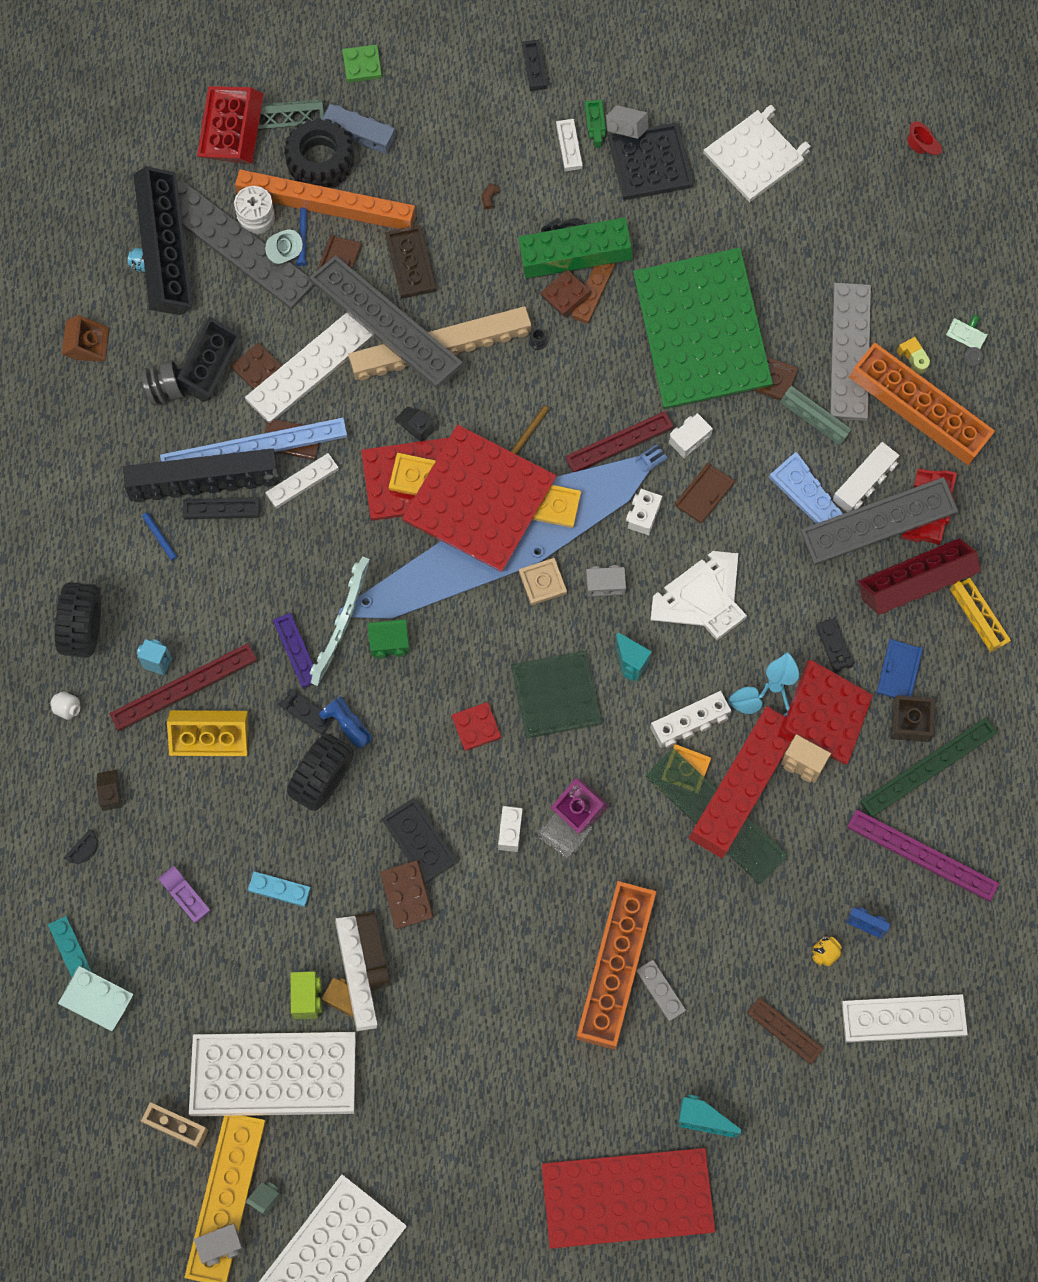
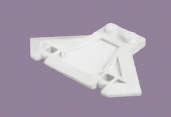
(703, 596)

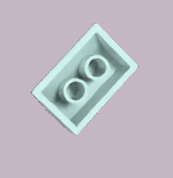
(95, 998)

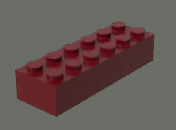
(919, 576)

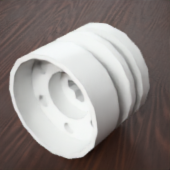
(254, 209)

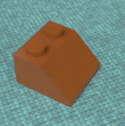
(85, 339)

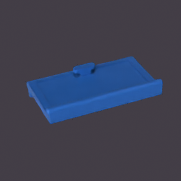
(902, 667)

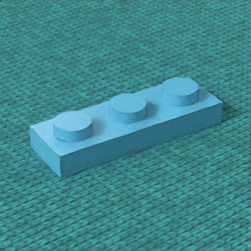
(279, 889)

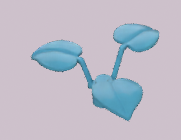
(779, 672)

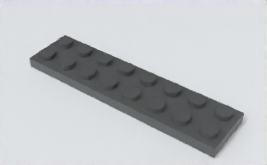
(879, 521)

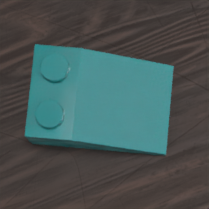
(702, 1117)

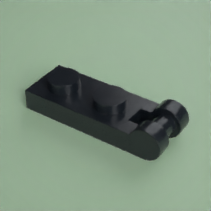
(834, 645)
(305, 712)

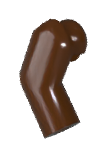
(490, 190)

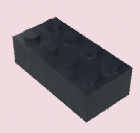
(206, 359)

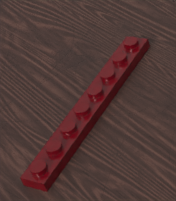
(183, 687)

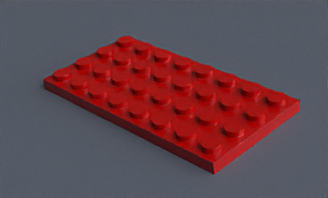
(627, 1198)

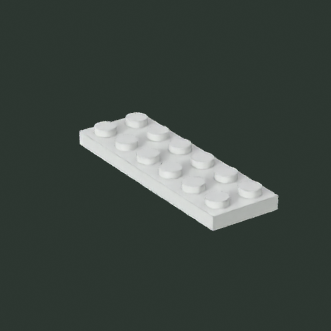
(904, 1018)

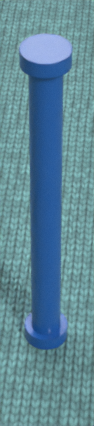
(302, 232)

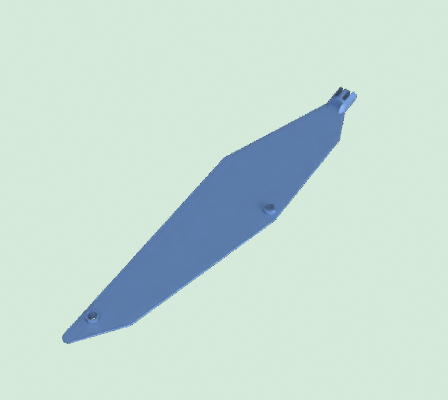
(447, 571)

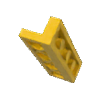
(976, 617)

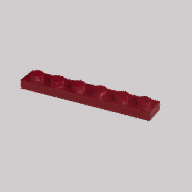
(619, 442)

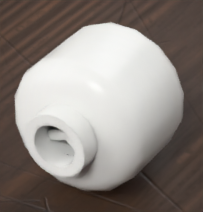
(65, 705)

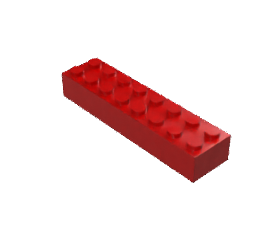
(742, 784)

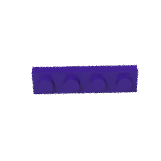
(294, 648)

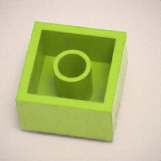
(304, 995)

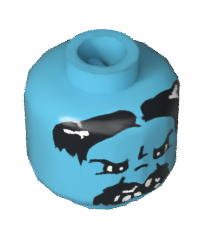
(135, 260)

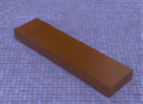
(785, 1031)

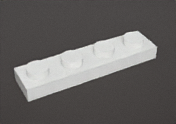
(302, 481)

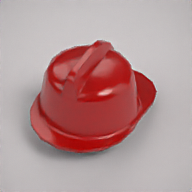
(921, 139)

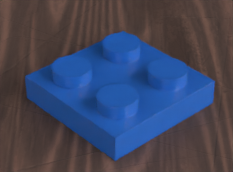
(862, 920)

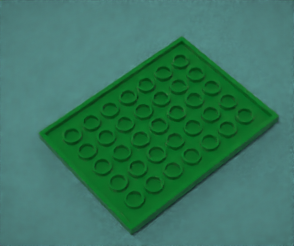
(702, 328)

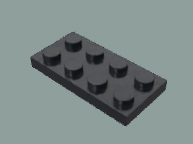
(419, 839)

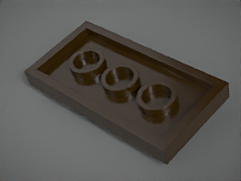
(410, 261)

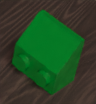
(388, 638)

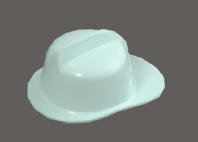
(283, 246)

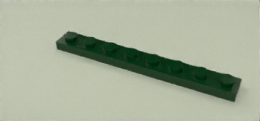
(928, 767)

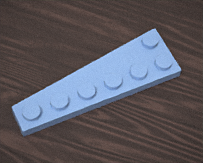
(804, 490)

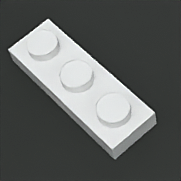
(569, 145)

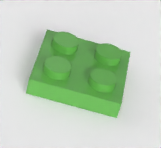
(362, 63)

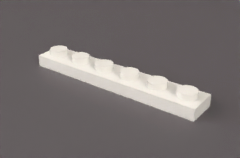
(356, 973)

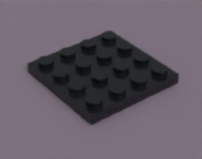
(650, 163)

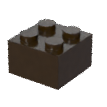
(912, 718)

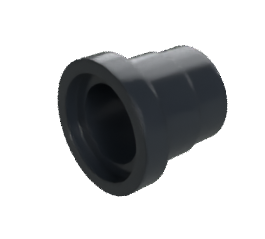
(538, 344)

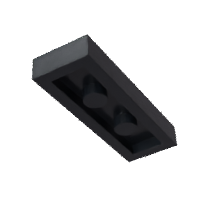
(534, 65)

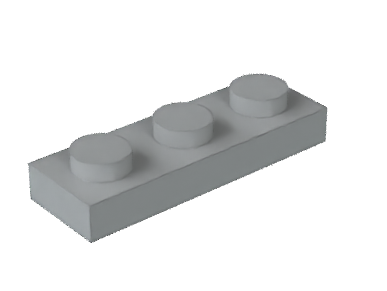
(660, 991)

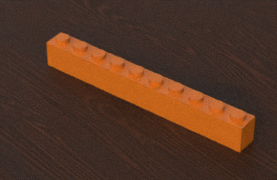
(330, 200)

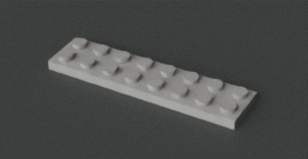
(849, 345)

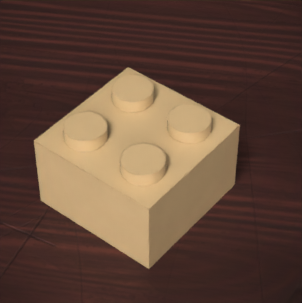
(805, 759)

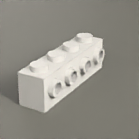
(690, 720)

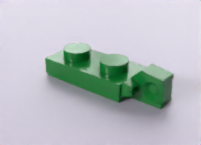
(595, 121)

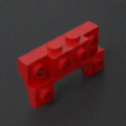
(934, 531)

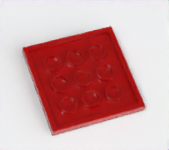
(827, 711)

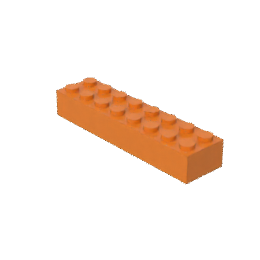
(921, 403)
(616, 965)

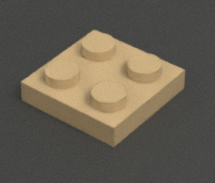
(542, 581)

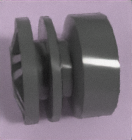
(160, 383)

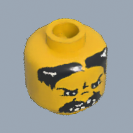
(826, 951)

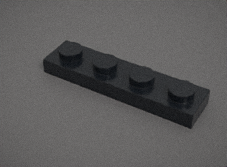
(221, 508)

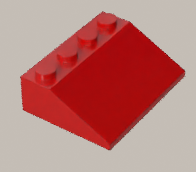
(230, 124)

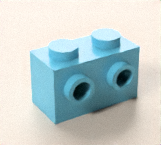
(154, 656)

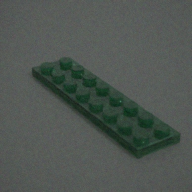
(692, 794)

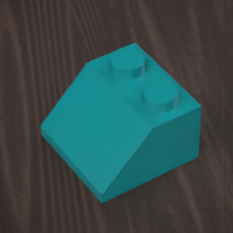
(631, 657)

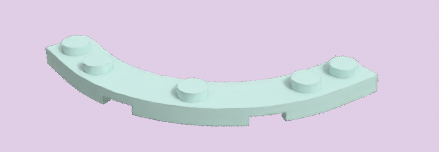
(342, 621)

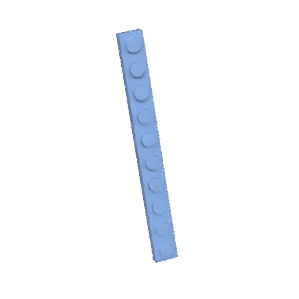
(278, 440)

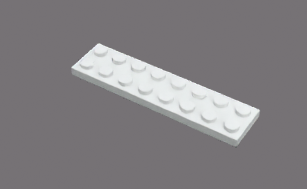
(308, 368)

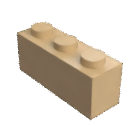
(174, 1125)

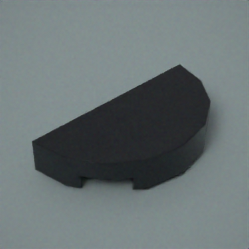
(83, 849)

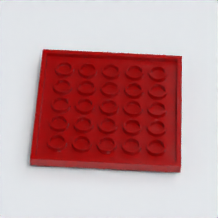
(479, 498)

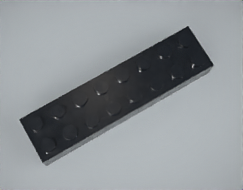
(162, 241)
(201, 475)

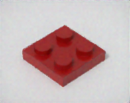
(476, 726)

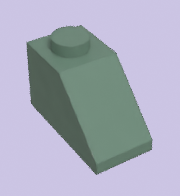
(264, 1198)

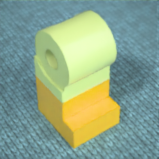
(915, 355)

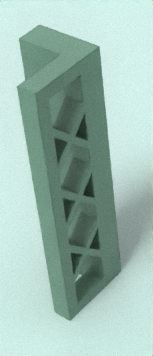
(283, 107)
(815, 415)

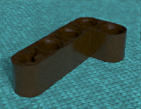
(372, 950)

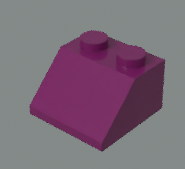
(579, 805)

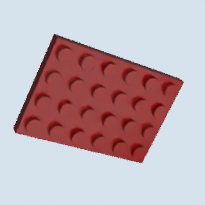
(378, 469)

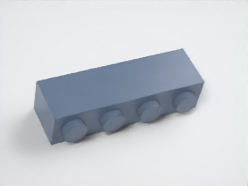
(362, 129)

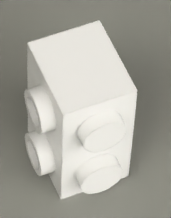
(644, 511)

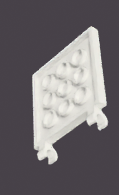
(755, 154)

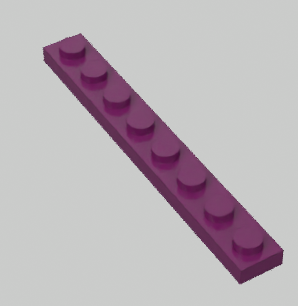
(923, 855)

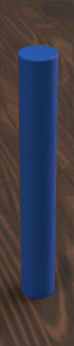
(159, 536)

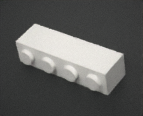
(866, 477)

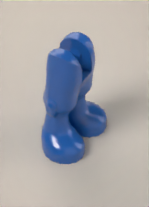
(348, 721)

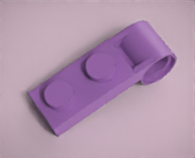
(184, 894)

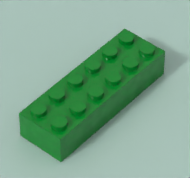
(575, 247)

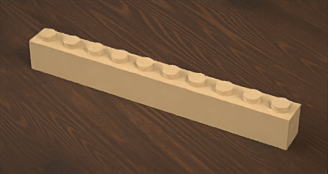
(455, 338)

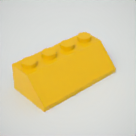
(207, 733)

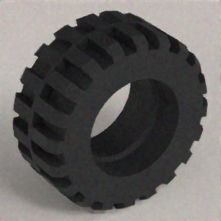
(314, 134)
(78, 619)
(320, 772)

